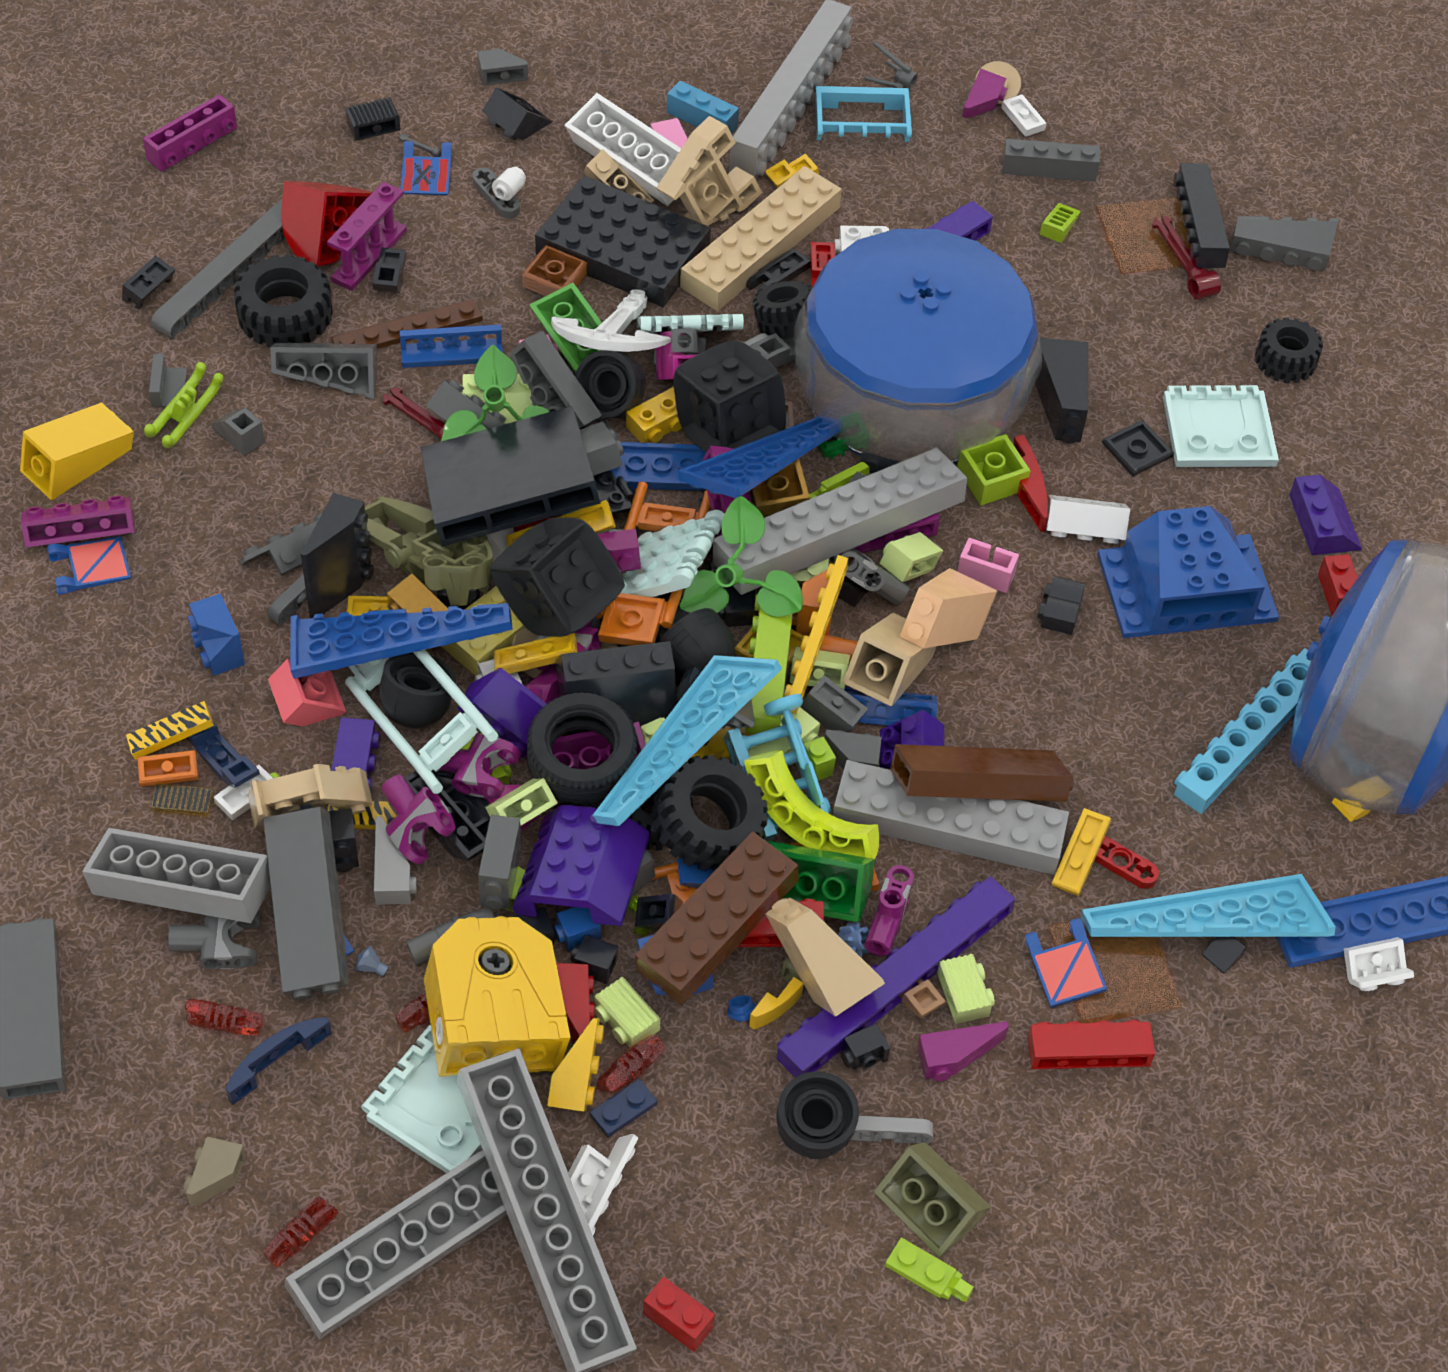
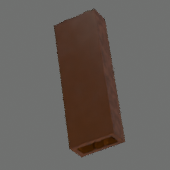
(981, 773)

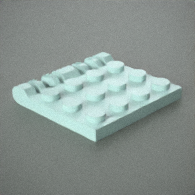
(700, 322)
(672, 556)

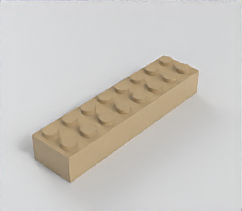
(760, 238)

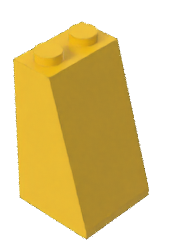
(73, 448)

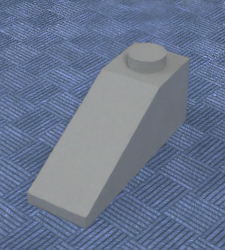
(391, 870)

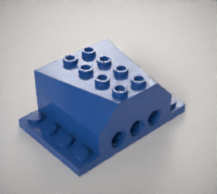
(1186, 575)

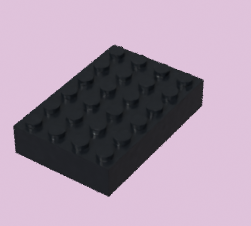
(624, 239)

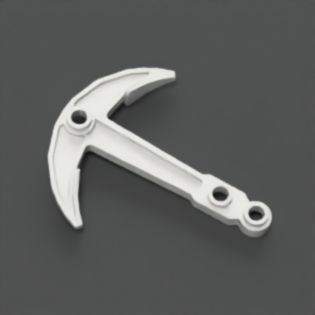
(609, 334)

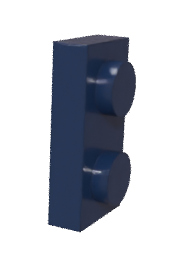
(623, 1108)

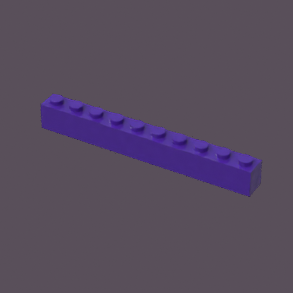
(942, 939)

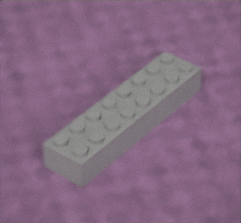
(984, 828)
(397, 1246)

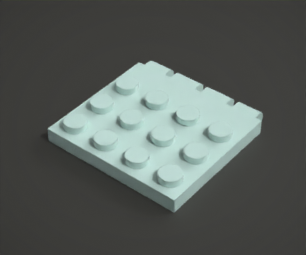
(1219, 426)
(424, 1109)

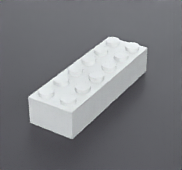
(627, 140)

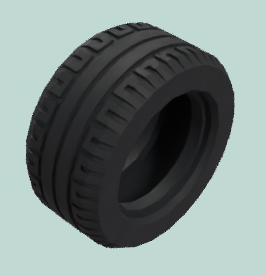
(588, 713)

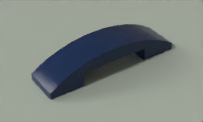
(223, 757)
(306, 1033)

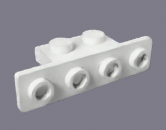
(597, 1176)

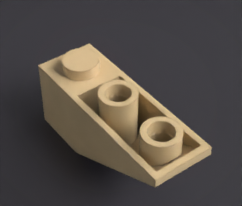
(608, 171)

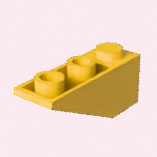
(572, 1078)

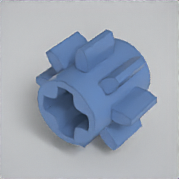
(855, 937)

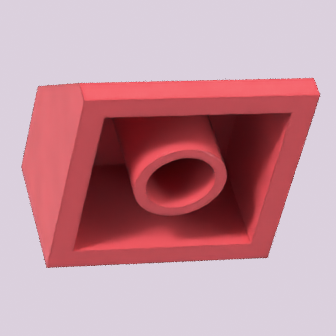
(305, 698)

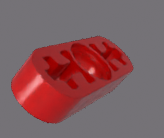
(1124, 871)

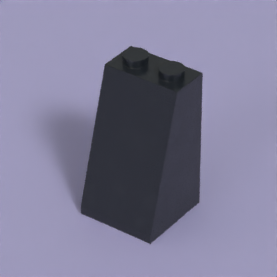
(1064, 387)

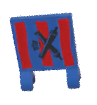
(426, 174)

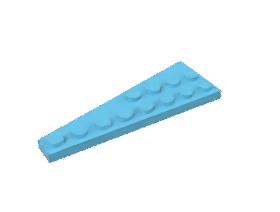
(704, 709)
(1249, 909)

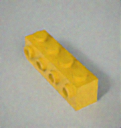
(654, 418)

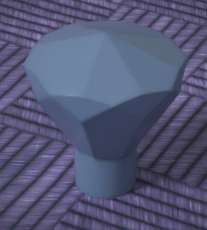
(369, 962)

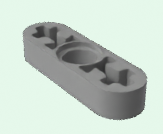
(900, 1129)

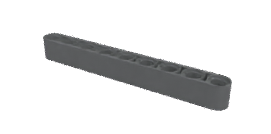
(219, 274)

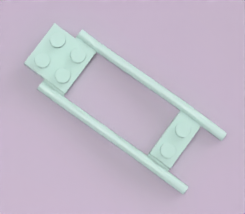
(444, 743)

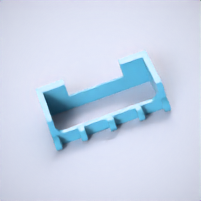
(891, 97)

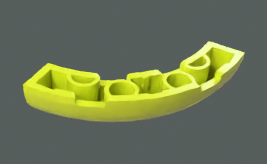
(801, 817)

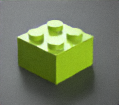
(993, 469)

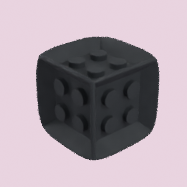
(729, 396)
(557, 577)

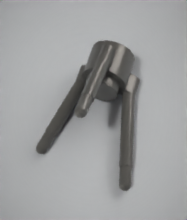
(903, 76)

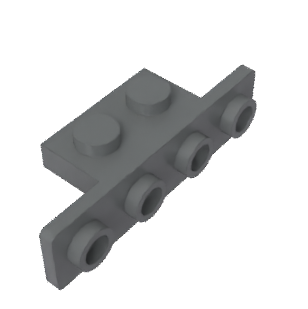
(283, 550)

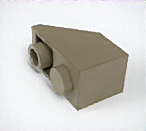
(215, 1171)

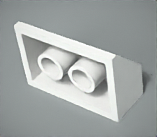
(1087, 518)

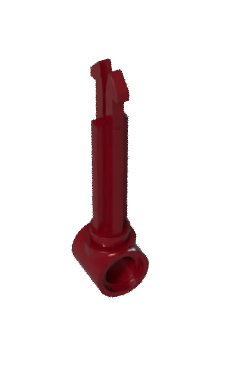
(1200, 281)
(414, 411)

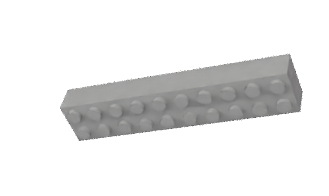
(791, 89)
(848, 517)
(545, 1213)

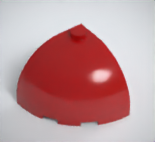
(313, 214)

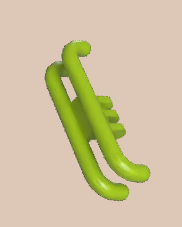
(183, 407)

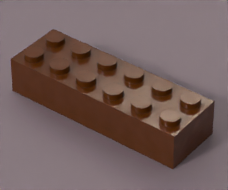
(716, 918)

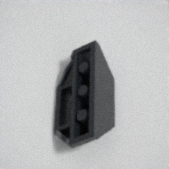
(467, 812)

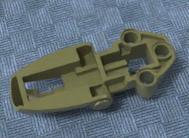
(419, 551)

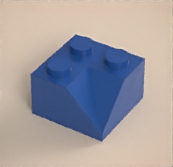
(215, 634)

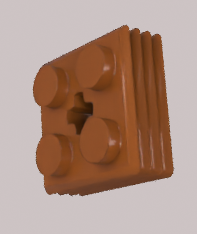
(553, 271)

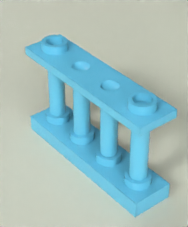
(739, 745)

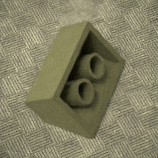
(931, 1198)

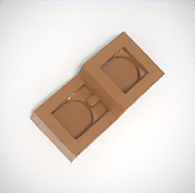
(922, 998)

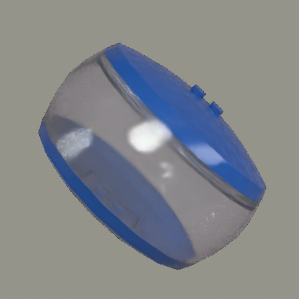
(917, 344)
(1378, 686)

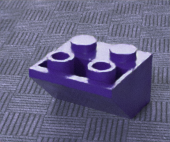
(913, 730)

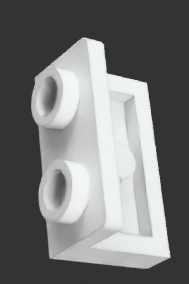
(1377, 964)

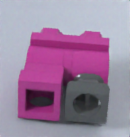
(672, 354)

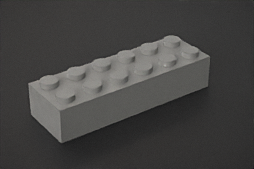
(178, 875)

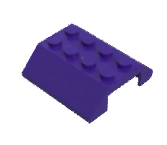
(583, 865)

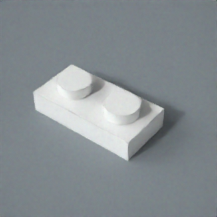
(1023, 115)
(235, 800)

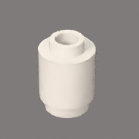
(509, 183)

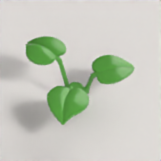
(492, 375)
(780, 591)

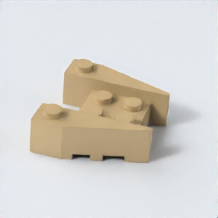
(702, 180)
(313, 786)

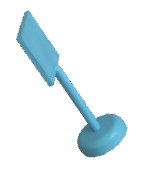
(784, 706)

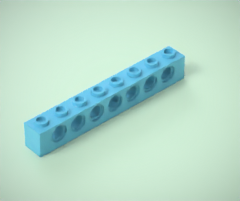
(1249, 734)

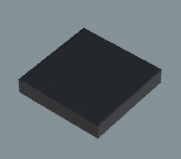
(1137, 448)

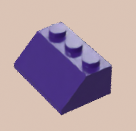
(1323, 516)
(505, 706)

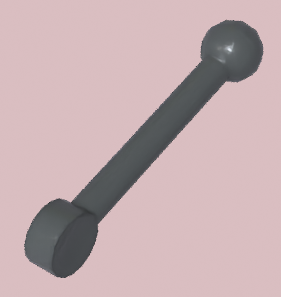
(435, 151)

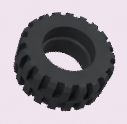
(281, 278)
(727, 787)

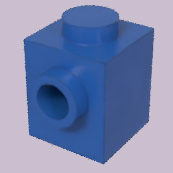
(574, 925)

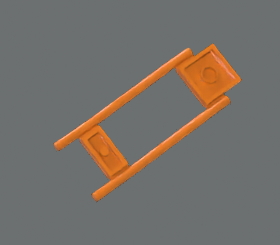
(637, 618)

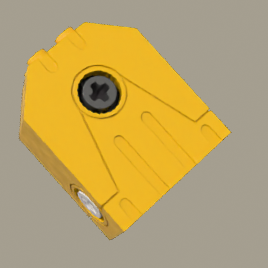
(494, 992)

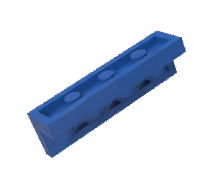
(449, 351)
(904, 707)

